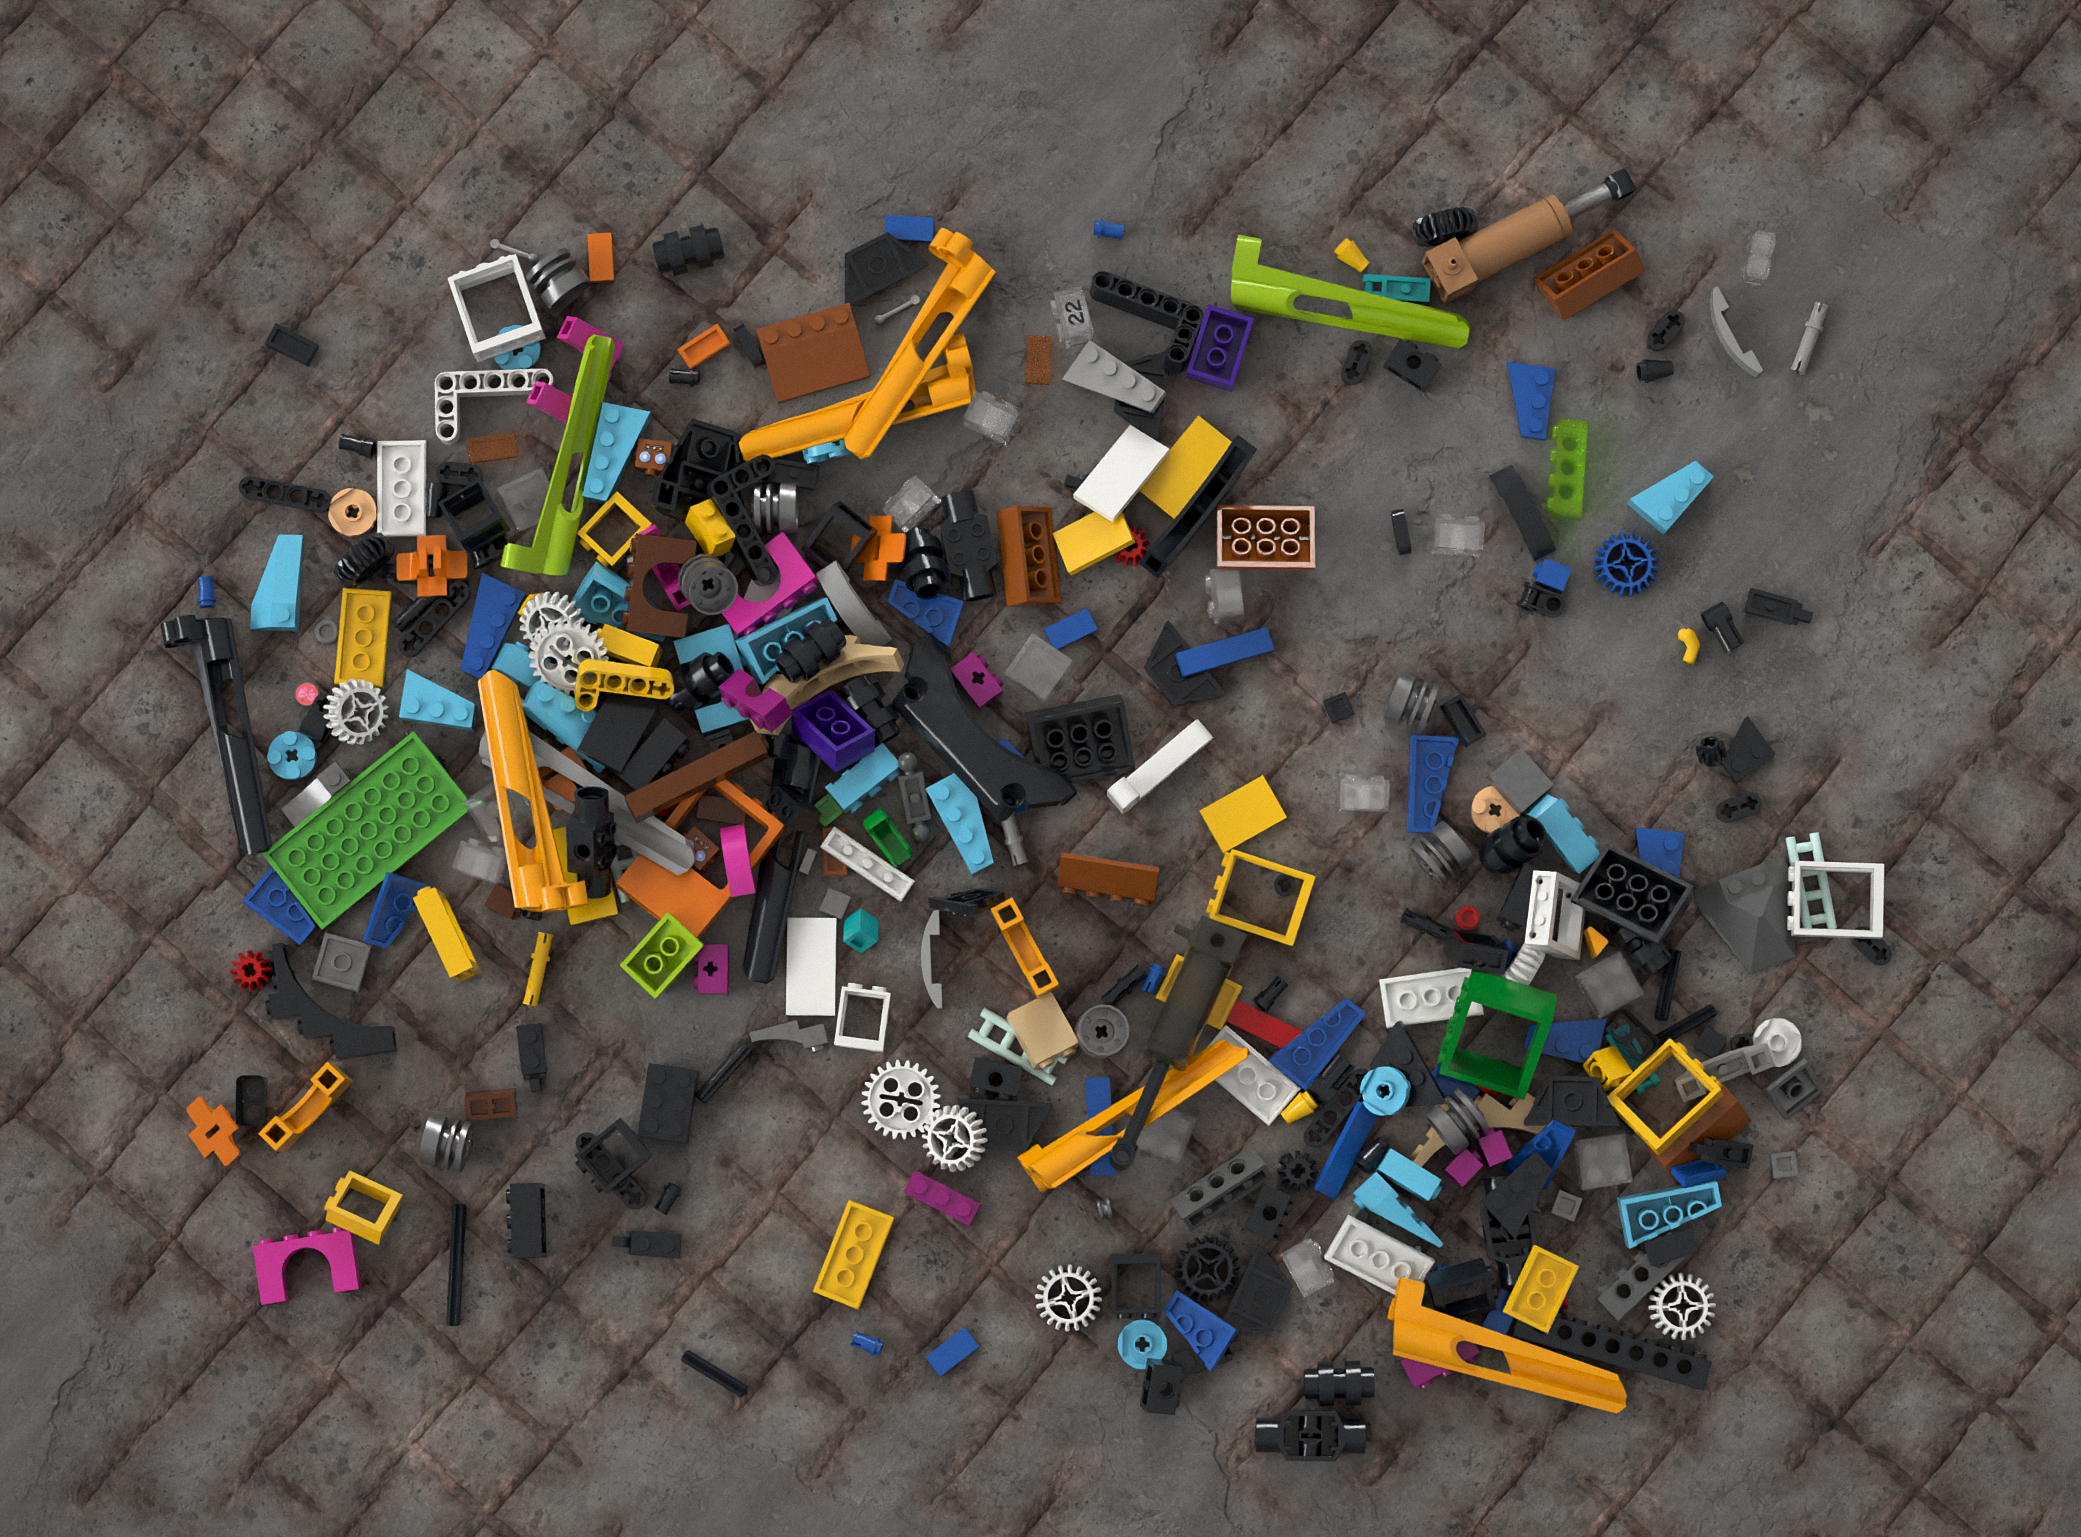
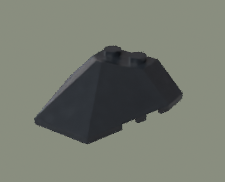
(697, 458)

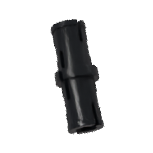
(412, 612)
(1424, 924)
(1124, 985)

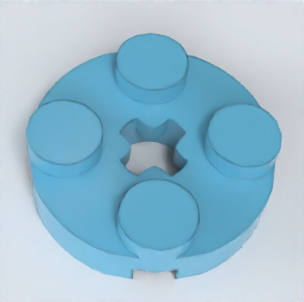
(523, 360)
(821, 452)
(306, 755)
(1372, 1095)
(1132, 1334)

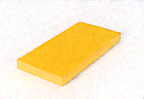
(1185, 467)
(363, 636)
(596, 908)
(853, 1254)

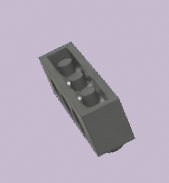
(1221, 1188)
(1619, 1307)

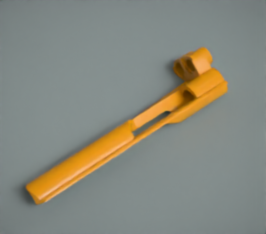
(954, 293)
(939, 391)
(536, 872)
(1081, 1147)
(1433, 1337)

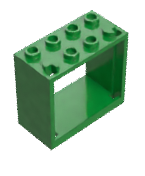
(1507, 997)

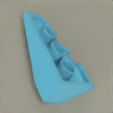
(279, 592)
(603, 599)
(1383, 1201)

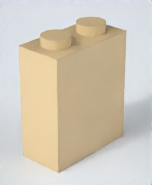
(1043, 1031)

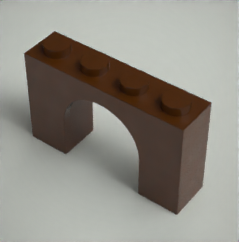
(648, 552)

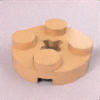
(339, 509)
(1481, 807)

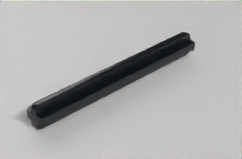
(456, 1265)

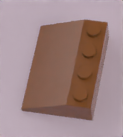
(813, 352)
(1265, 537)
(1108, 878)

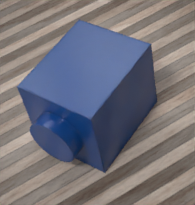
(1551, 575)

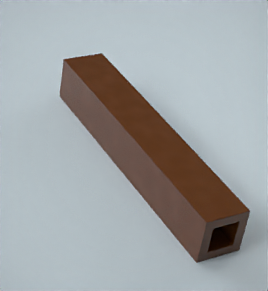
(697, 776)

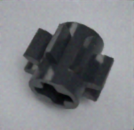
(1711, 751)

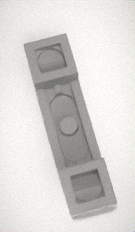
(1746, 361)
(850, 606)
(932, 930)
(1725, 1067)

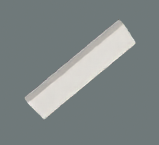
(867, 864)

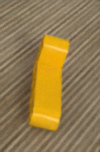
(623, 685)

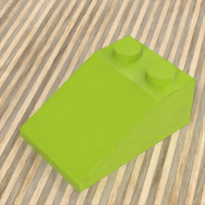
(662, 955)

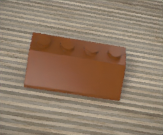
(1589, 274)
(1028, 556)
(1718, 1122)

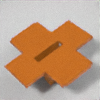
(882, 550)
(445, 565)
(560, 784)
(208, 1120)

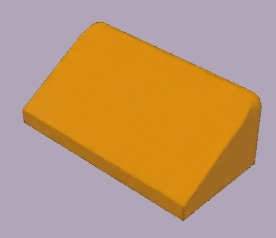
(1594, 941)

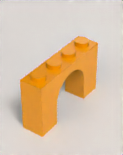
(1024, 948)
(287, 1129)

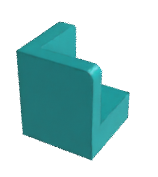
(860, 930)

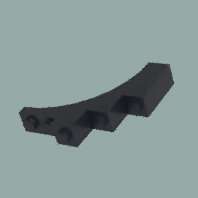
(1199, 507)
(292, 1001)

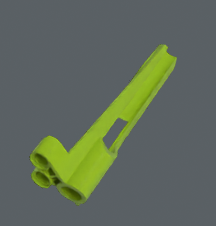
(1274, 290)
(557, 528)

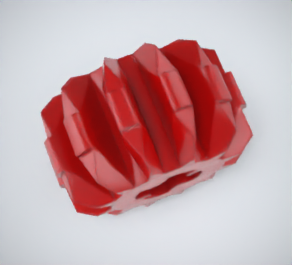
(1135, 553)
(243, 974)

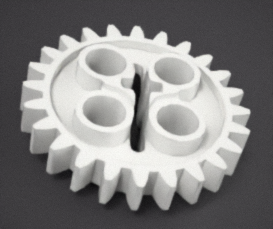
(579, 638)
(905, 1077)

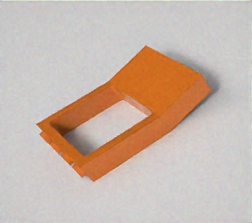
(689, 895)

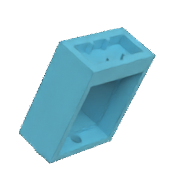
(1409, 1175)

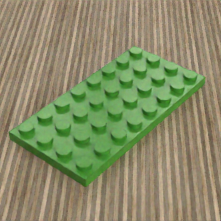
(368, 830)

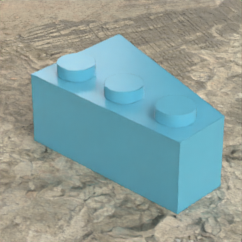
(1671, 496)
(515, 663)
(435, 705)
(864, 779)
(1564, 832)

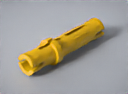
(537, 969)

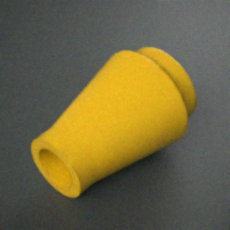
(1351, 255)
(1300, 1107)

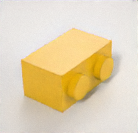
(710, 528)

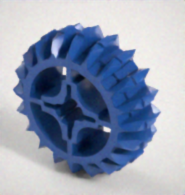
(1627, 575)

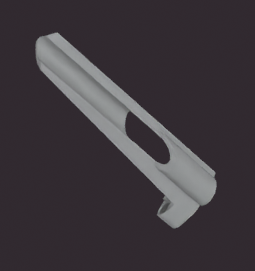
(648, 837)

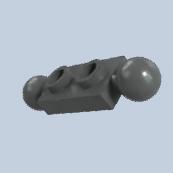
(914, 797)

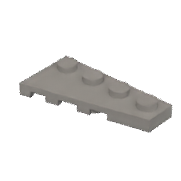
(1107, 375)

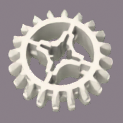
(546, 605)
(366, 727)
(1524, 965)
(963, 1121)
(1052, 1302)
(1681, 1317)

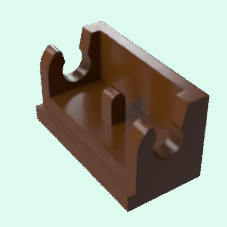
(491, 1104)

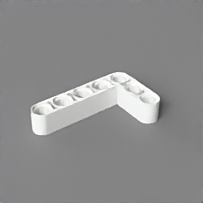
(481, 390)
(1131, 790)

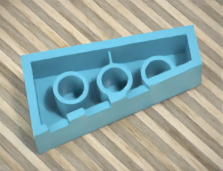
(613, 449)
(765, 643)
(560, 715)
(963, 820)
(1659, 1210)

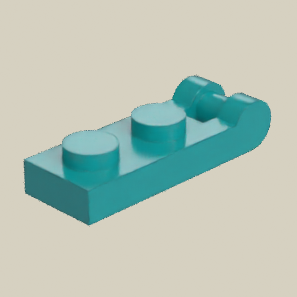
(1399, 287)
(1632, 1061)

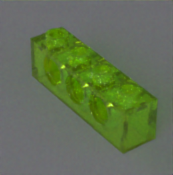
(1577, 433)

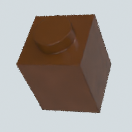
(502, 902)

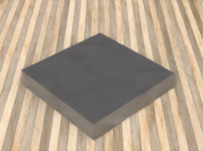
(1520, 781)
(342, 962)

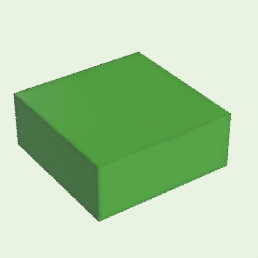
(829, 809)

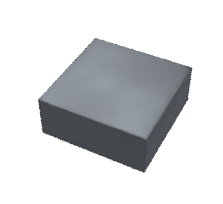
(808, 862)
(835, 903)
(1784, 1164)
(1566, 1205)

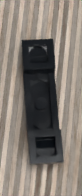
(1524, 512)

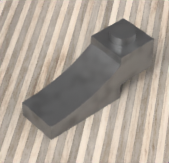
(316, 794)
(811, 1037)

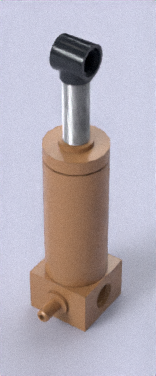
(1461, 264)

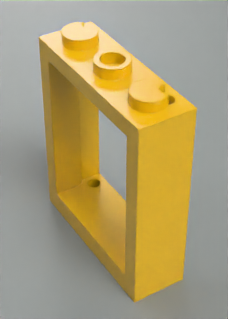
(1222, 883)
(446, 934)
(1645, 1070)

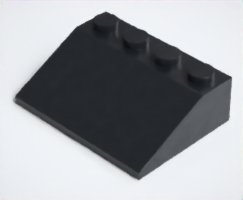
(1082, 738)
(1634, 894)

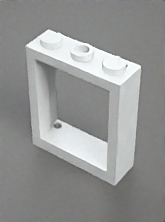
(507, 341)
(1876, 899)
(1542, 916)

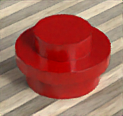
(1468, 918)

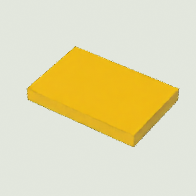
(1092, 540)
(1243, 814)
(1223, 1004)
(1540, 1289)

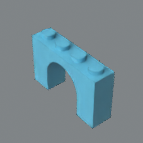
(720, 639)

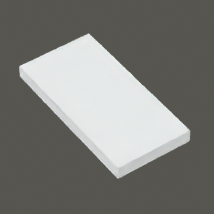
(1121, 473)
(401, 488)
(811, 966)
(1424, 997)
(1256, 1081)
(1376, 1255)

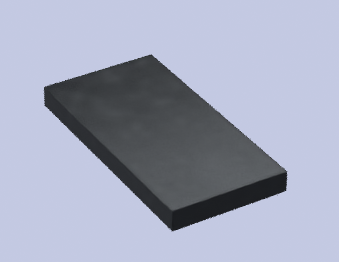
(617, 729)

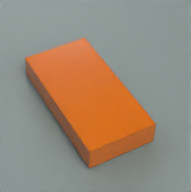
(600, 257)
(704, 346)

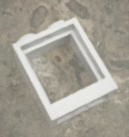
(859, 1043)

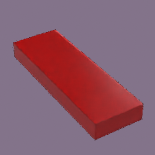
(1261, 1024)

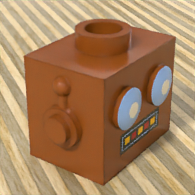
(652, 456)
(704, 848)

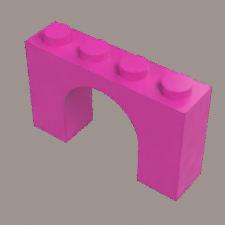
(548, 398)
(796, 581)
(273, 1257)

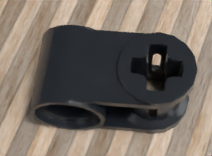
(488, 553)
(1539, 599)
(314, 723)

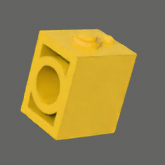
(1608, 1067)

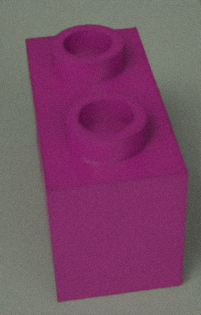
(964, 674)
(719, 982)
(1493, 1147)
(1463, 1167)

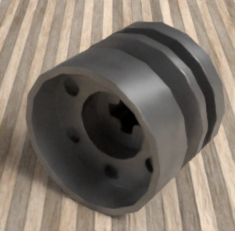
(557, 278)
(775, 508)
(714, 595)
(1411, 702)
(1442, 853)
(1115, 1028)
(1457, 1121)
(447, 1143)

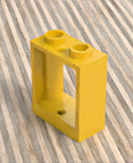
(605, 559)
(629, 647)
(354, 1223)

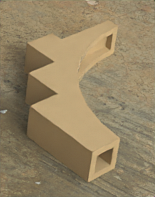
(854, 661)
(1495, 1116)

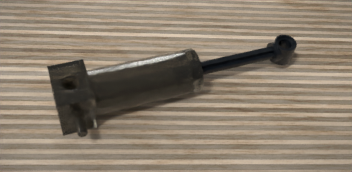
(1182, 1016)

